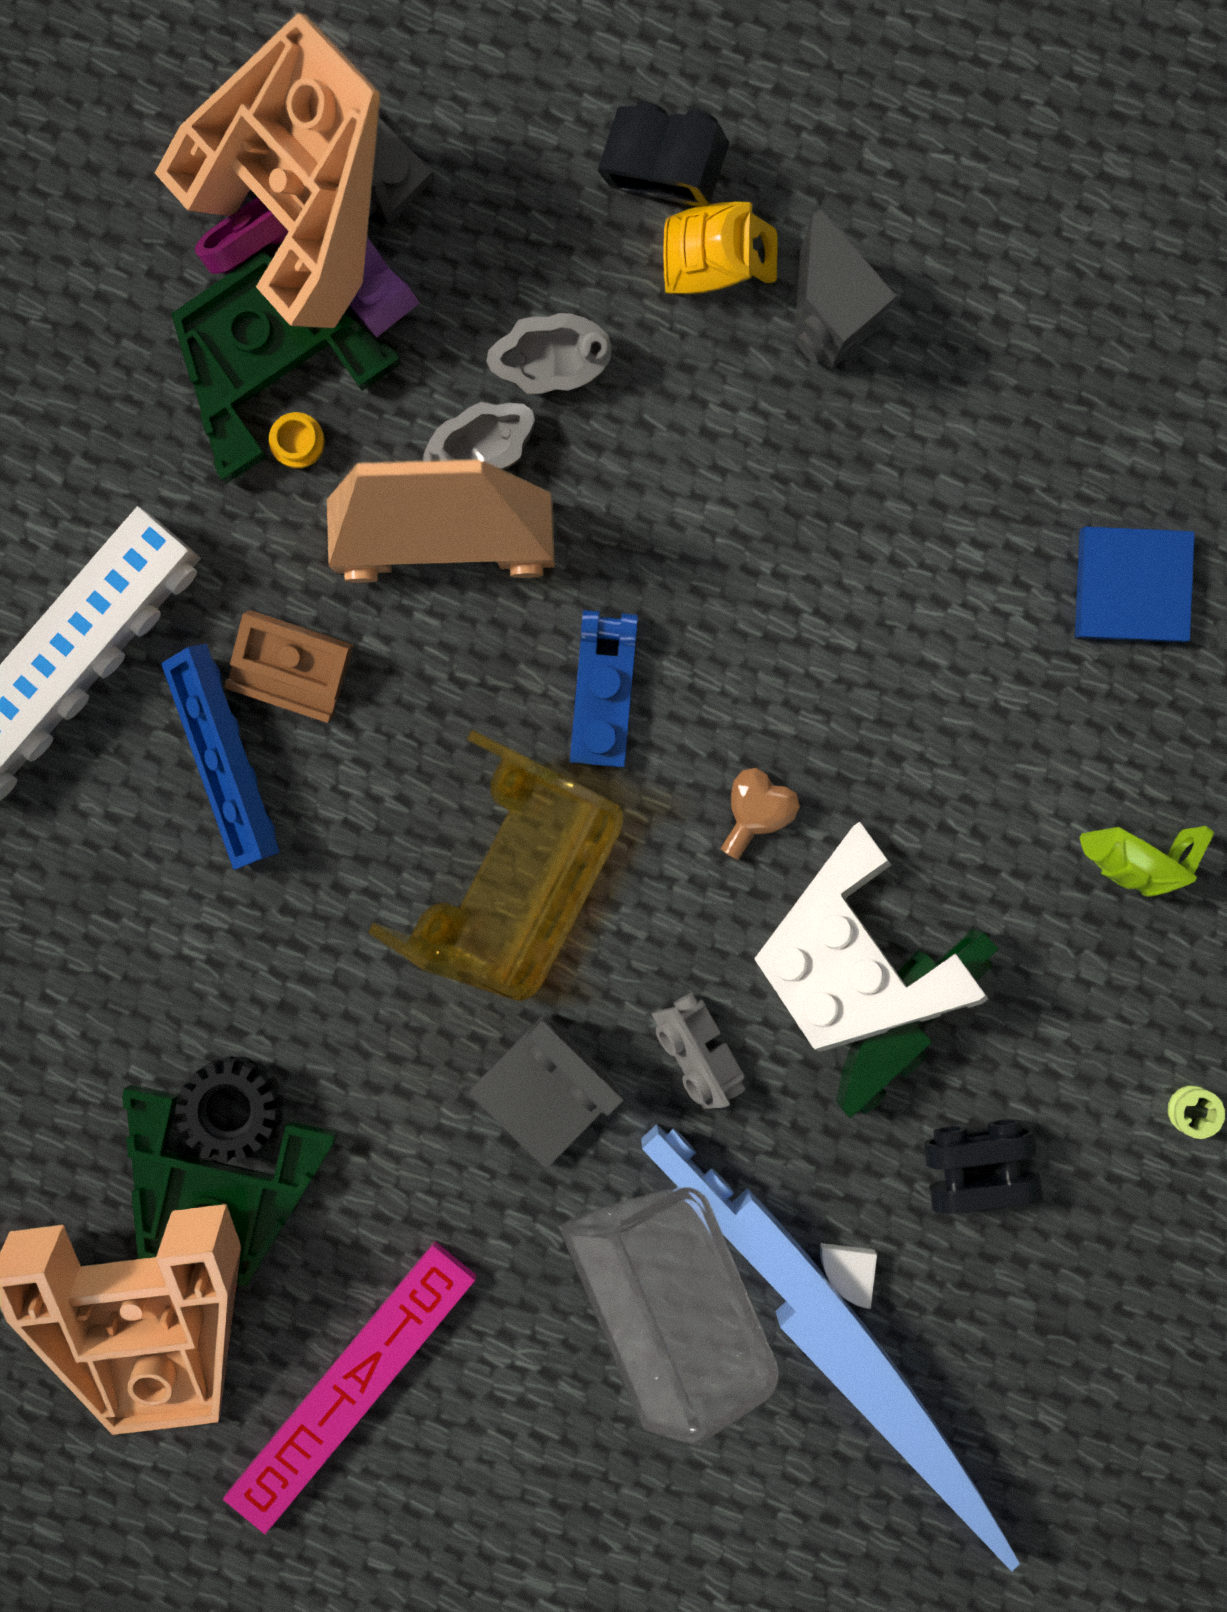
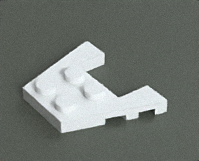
(834, 970)

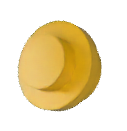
(296, 440)

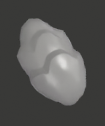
(551, 353)
(484, 434)

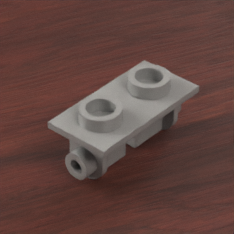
(709, 1076)

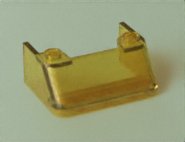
(525, 887)

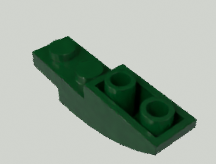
(901, 1049)

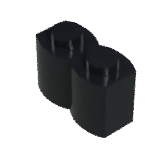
(664, 154)

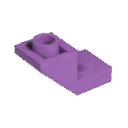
(382, 296)

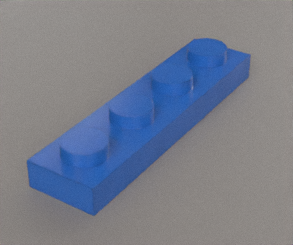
(220, 756)

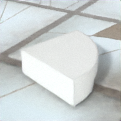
(850, 1271)

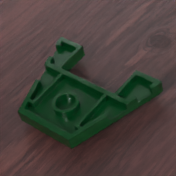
(242, 345)
(178, 1182)

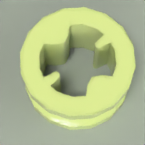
(1202, 1127)

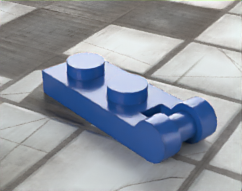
(603, 691)

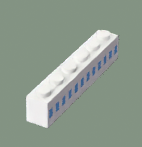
(85, 635)

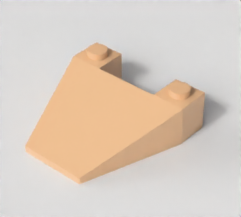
(304, 140)
(437, 516)
(131, 1336)

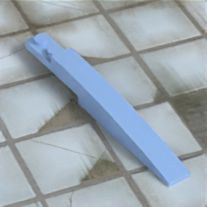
(833, 1336)

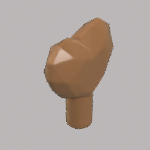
(757, 809)

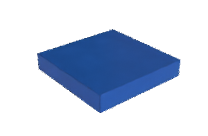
(1134, 584)

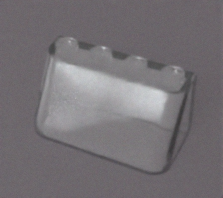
(673, 1312)

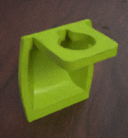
(1141, 866)

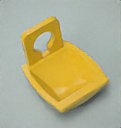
(714, 248)

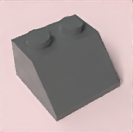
(837, 295)

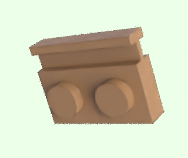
(288, 666)

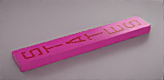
(349, 1387)

